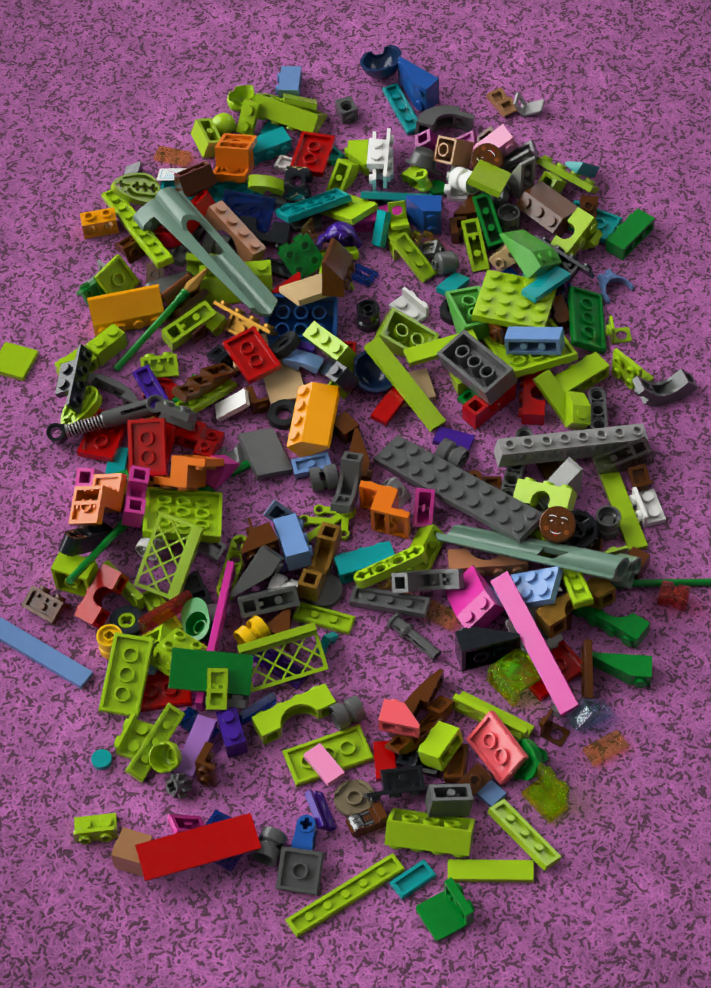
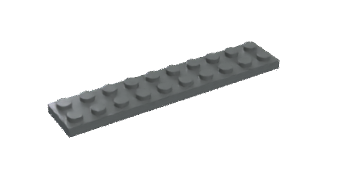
(459, 489)

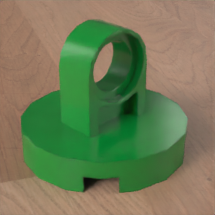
(536, 755)

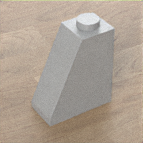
(569, 474)

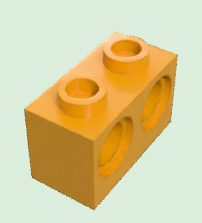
(99, 223)

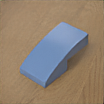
(304, 359)

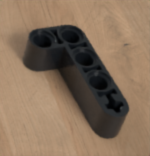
(83, 539)

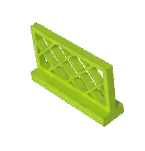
(186, 560)
(280, 639)

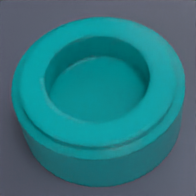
(101, 759)

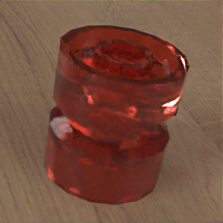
(673, 595)

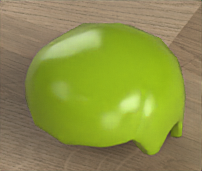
(224, 123)
(165, 757)

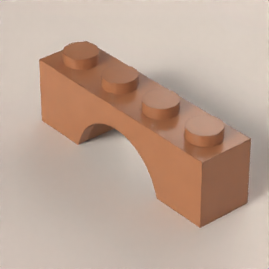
(247, 244)
(495, 567)

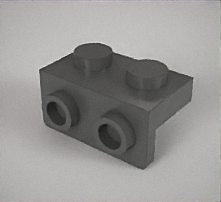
(519, 155)
(177, 415)

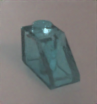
(589, 714)

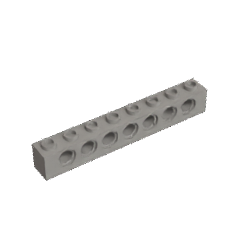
(563, 445)

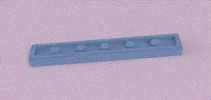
(44, 654)

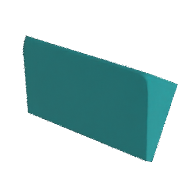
(583, 168)

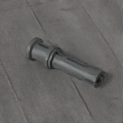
(407, 631)

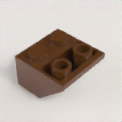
(195, 179)
(256, 538)

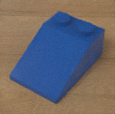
(418, 84)

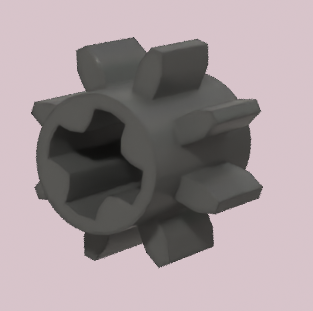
(178, 785)

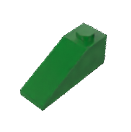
(628, 668)

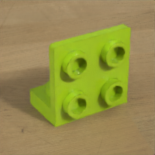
(627, 369)
(178, 639)

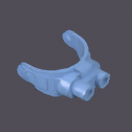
(610, 277)

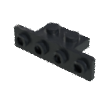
(570, 262)
(73, 379)
(398, 781)

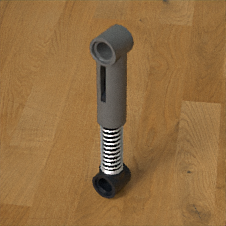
(109, 419)

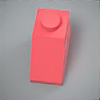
(398, 719)

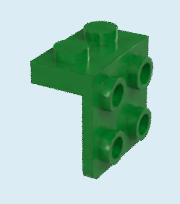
(301, 255)
(446, 911)

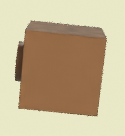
(453, 151)
(124, 851)

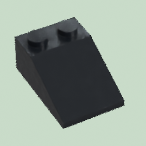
(483, 646)

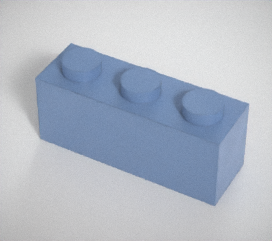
(534, 340)
(293, 541)

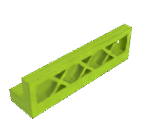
(478, 709)

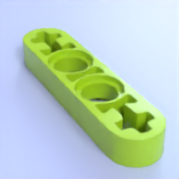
(232, 552)
(370, 574)

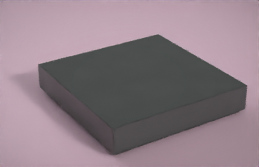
(300, 870)

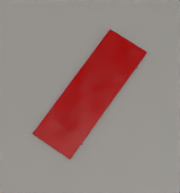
(198, 846)

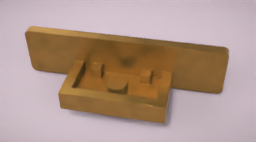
(239, 322)

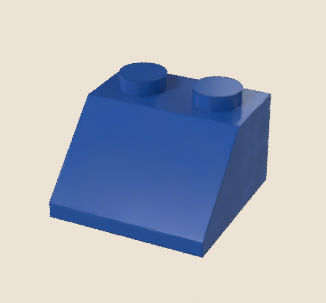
(425, 212)

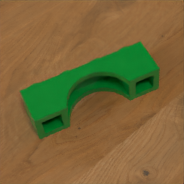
(629, 629)

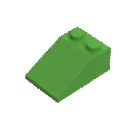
(530, 253)
(461, 306)

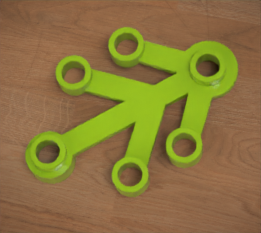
(344, 518)

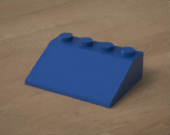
(291, 317)

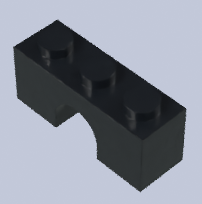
(277, 236)

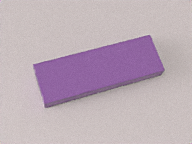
(200, 733)

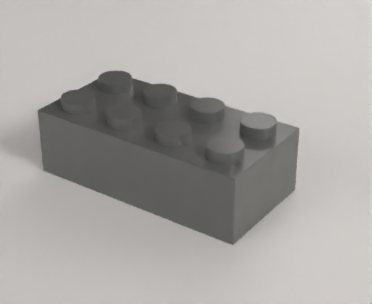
(477, 367)

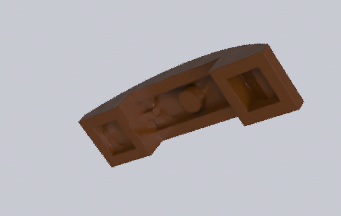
(438, 711)

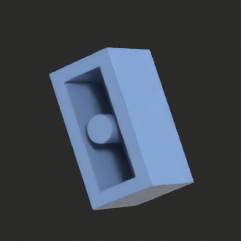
(289, 80)

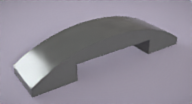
(111, 386)

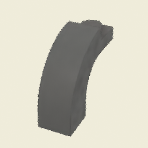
(443, 117)
(666, 391)
(349, 482)
(427, 580)

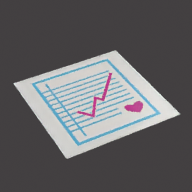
(168, 174)

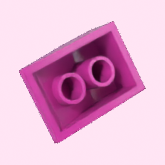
(475, 603)

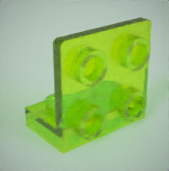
(512, 675)
(547, 794)

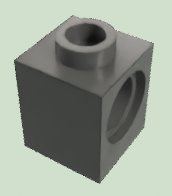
(346, 110)

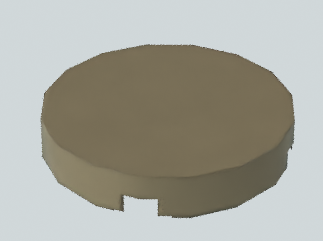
(355, 802)

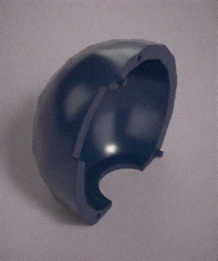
(381, 65)
(370, 376)

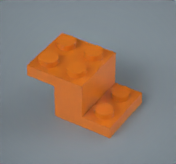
(234, 157)
(188, 472)
(93, 501)
(384, 509)

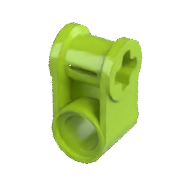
(417, 178)

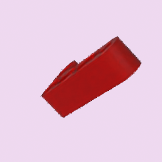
(201, 202)

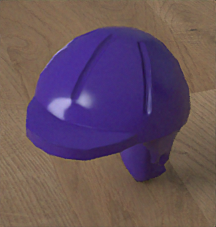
(342, 232)

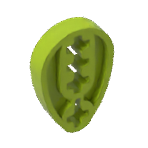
(138, 180)
(91, 403)

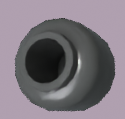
(445, 262)

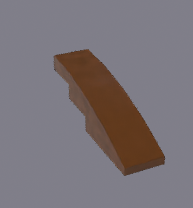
(202, 384)
(424, 694)

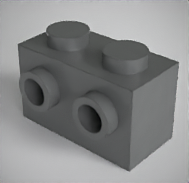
(449, 800)

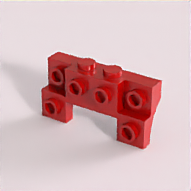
(201, 439)

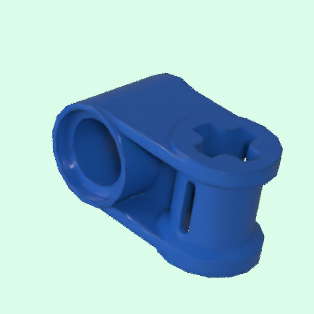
(303, 837)

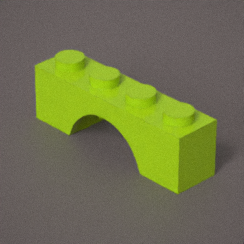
(315, 702)

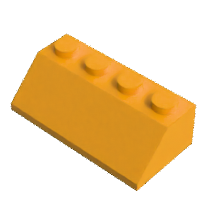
(126, 309)
(313, 418)

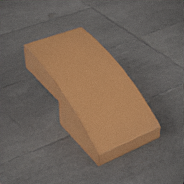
(501, 102)

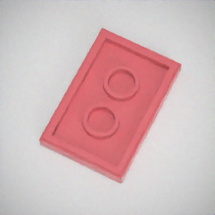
(497, 748)

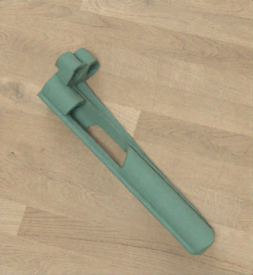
(173, 211)
(616, 568)

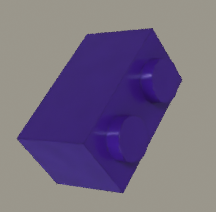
(231, 732)

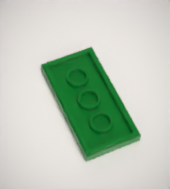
(586, 319)
(190, 667)

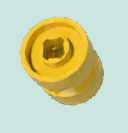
(254, 630)
(105, 638)

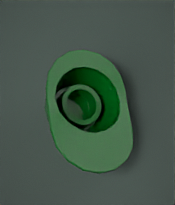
(196, 619)

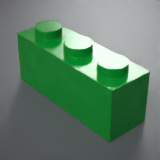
(488, 220)
(629, 234)

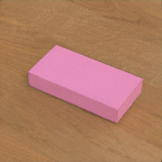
(324, 764)

